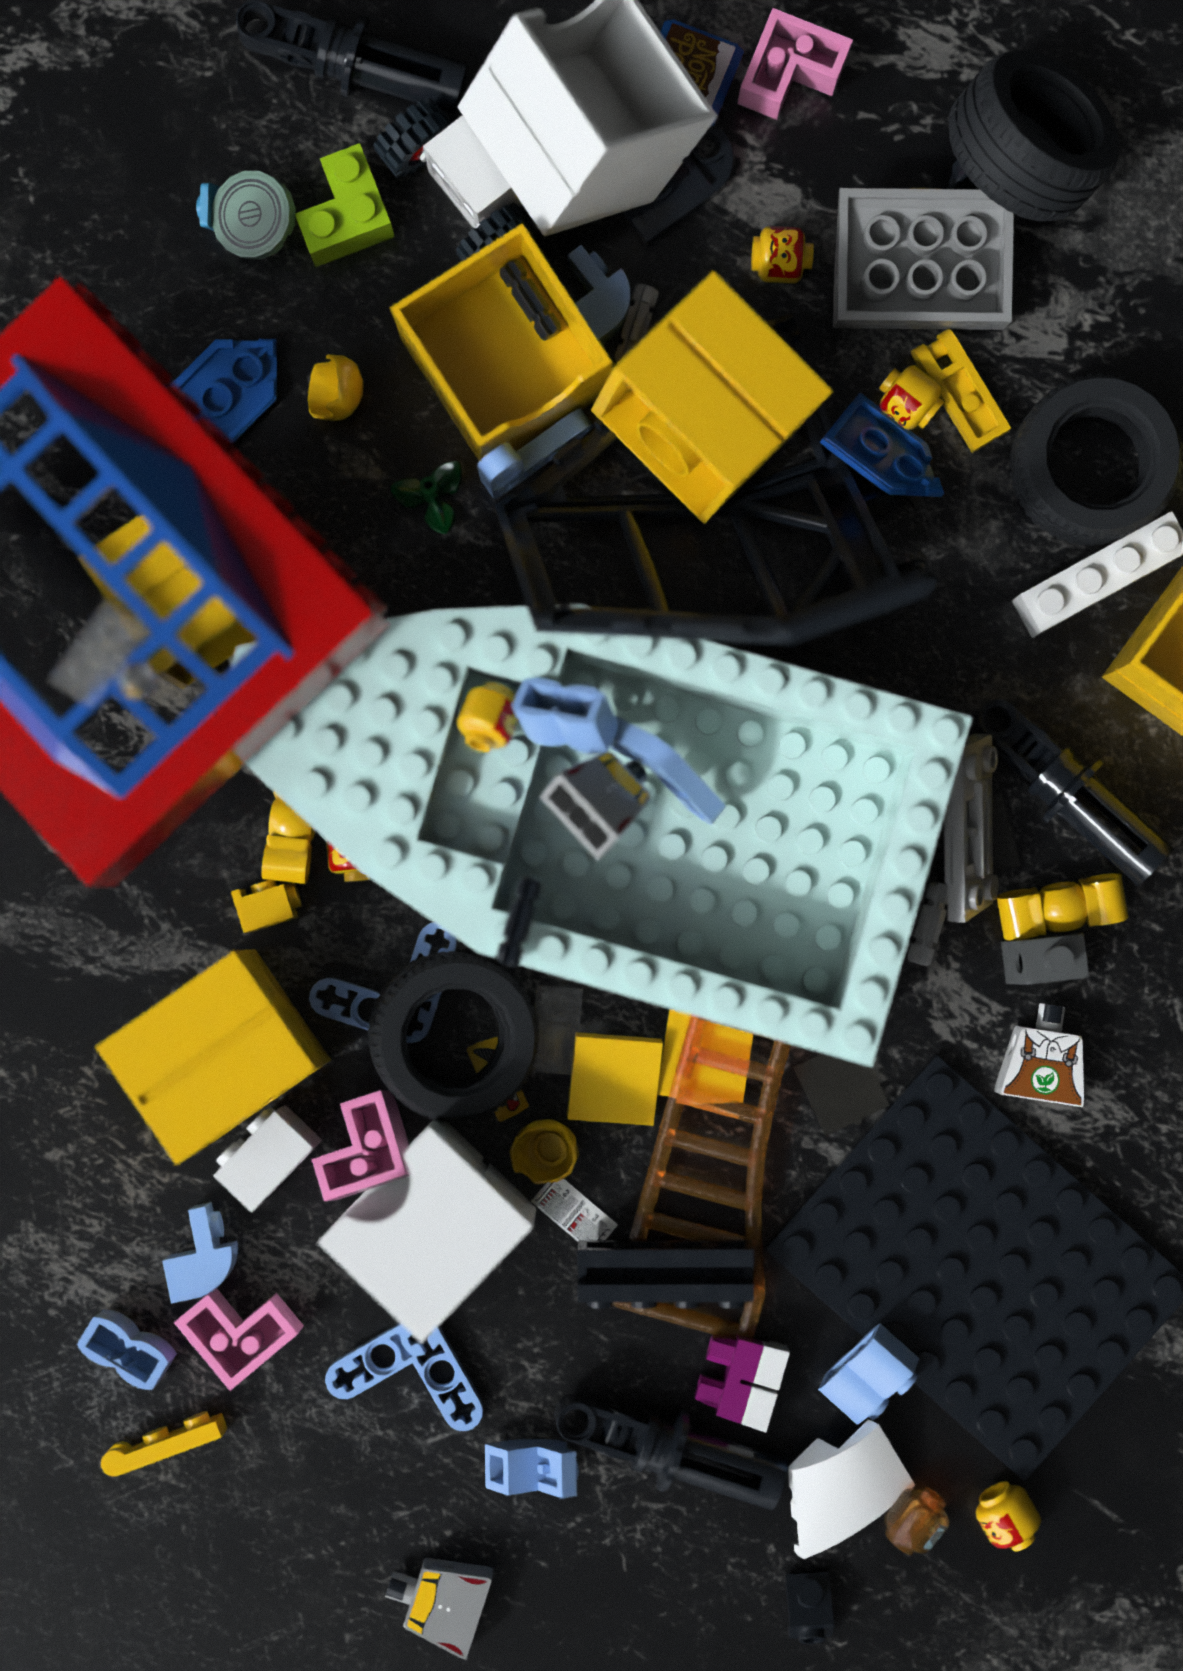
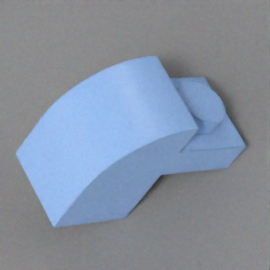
(607, 299)
(205, 1268)
(531, 1466)

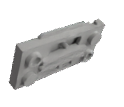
(970, 831)

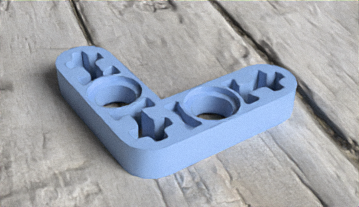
(506, 468)
(669, 769)
(343, 990)
(405, 1354)

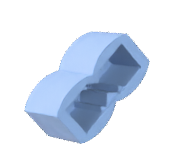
(565, 715)
(136, 1355)
(870, 1375)

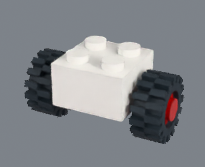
(459, 167)

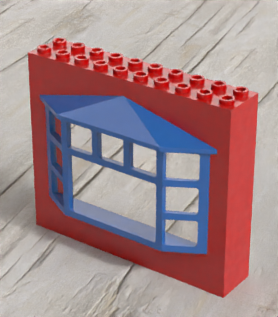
(231, 536)

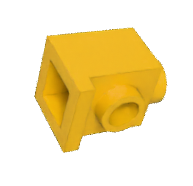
(266, 905)

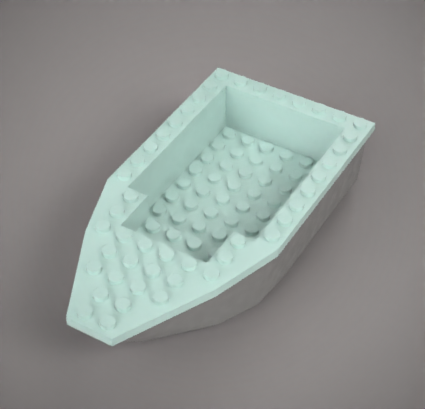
(763, 921)

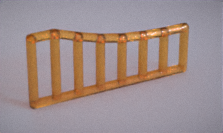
(753, 1158)

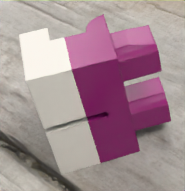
(749, 1380)

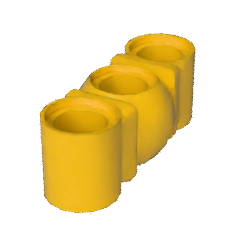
(287, 845)
(1062, 906)

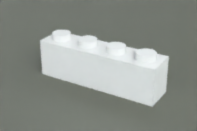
(1100, 574)

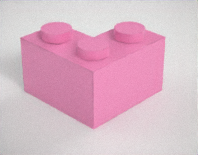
(792, 52)
(375, 1151)
(237, 1345)

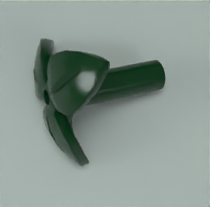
(414, 493)

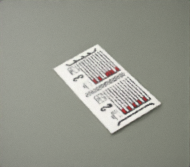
(573, 1211)

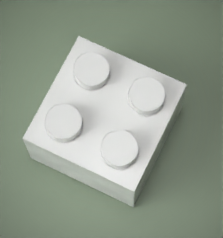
(267, 1158)

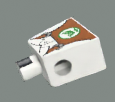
(1044, 1061)

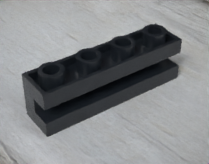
(665, 1272)

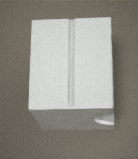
(585, 112)
(431, 1234)

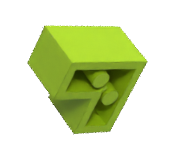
(351, 219)

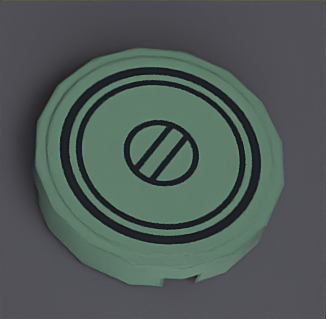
(253, 214)

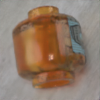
(916, 1520)

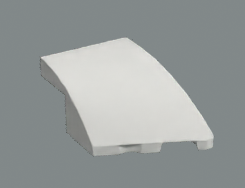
(843, 1487)

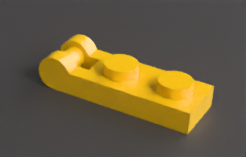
(963, 391)
(163, 1444)

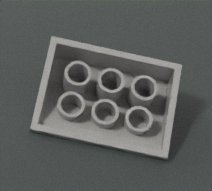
(922, 260)

